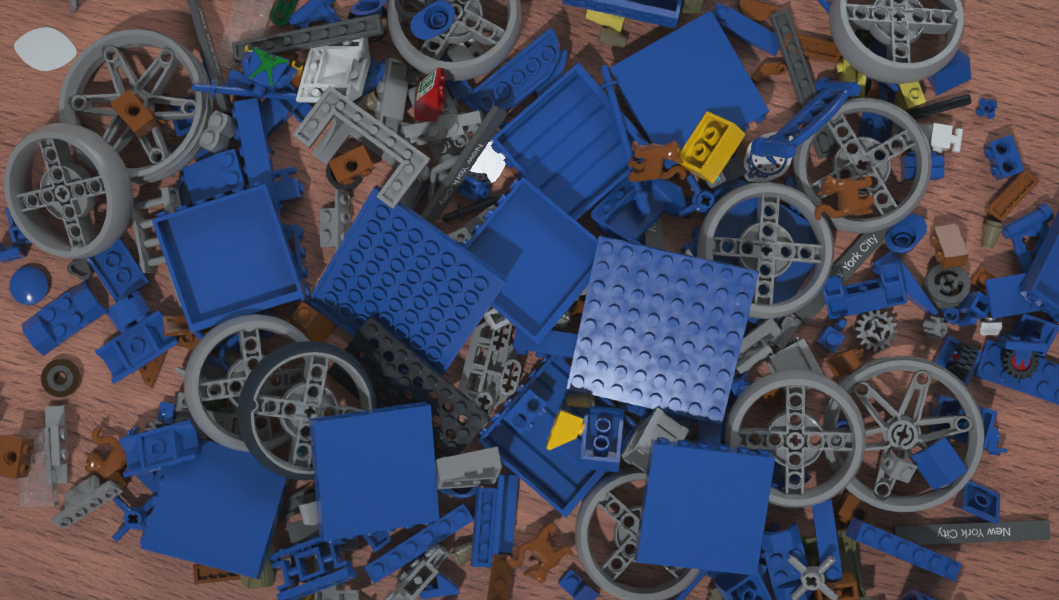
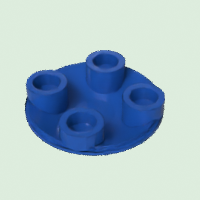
(28, 285)

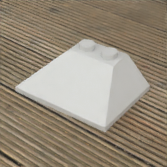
(337, 65)

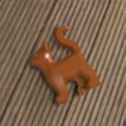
(653, 159)
(848, 197)
(113, 465)
(542, 551)

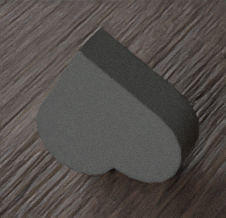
(80, 268)

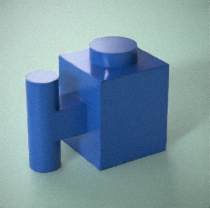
(288, 189)
(973, 307)
(830, 337)

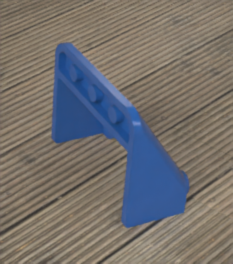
(620, 215)

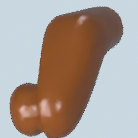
(766, 69)

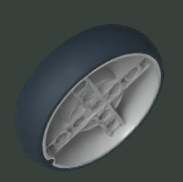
(251, 403)

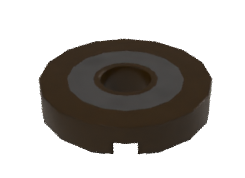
(50, 374)

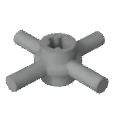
(817, 582)

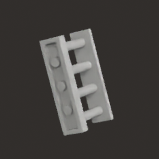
(171, 200)

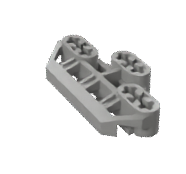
(492, 372)

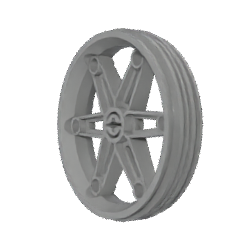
(104, 49)
(899, 422)

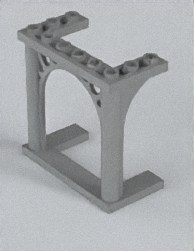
(411, 175)

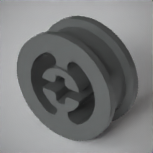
(938, 293)

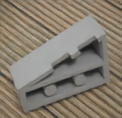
(468, 469)

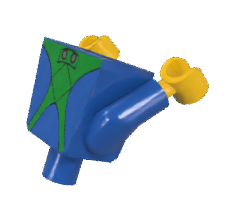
(267, 71)

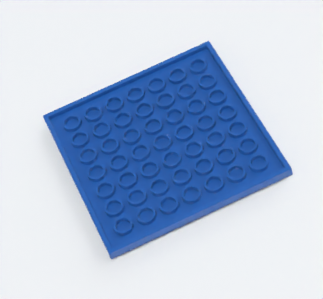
(408, 279)
(661, 329)

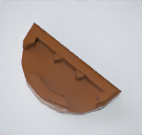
(755, 10)
(151, 371)

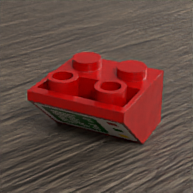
(430, 97)

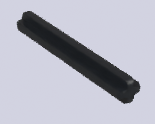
(940, 106)

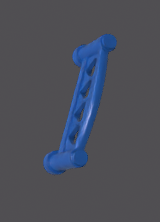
(322, 11)
(826, 89)
(1030, 225)

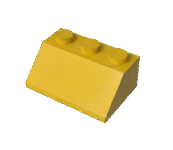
(711, 146)
(564, 429)

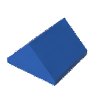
(952, 75)
(979, 502)

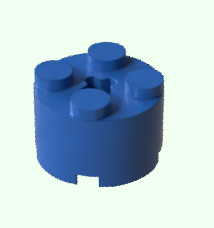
(127, 311)

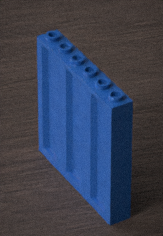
(568, 143)
(553, 472)

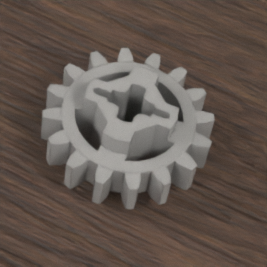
(877, 337)

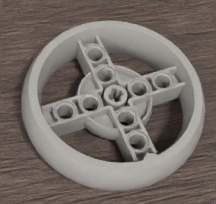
(899, 21)
(427, 59)
(912, 135)
(68, 191)
(769, 195)
(198, 391)
(851, 439)
(605, 574)

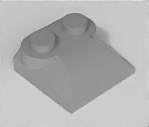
(439, 173)

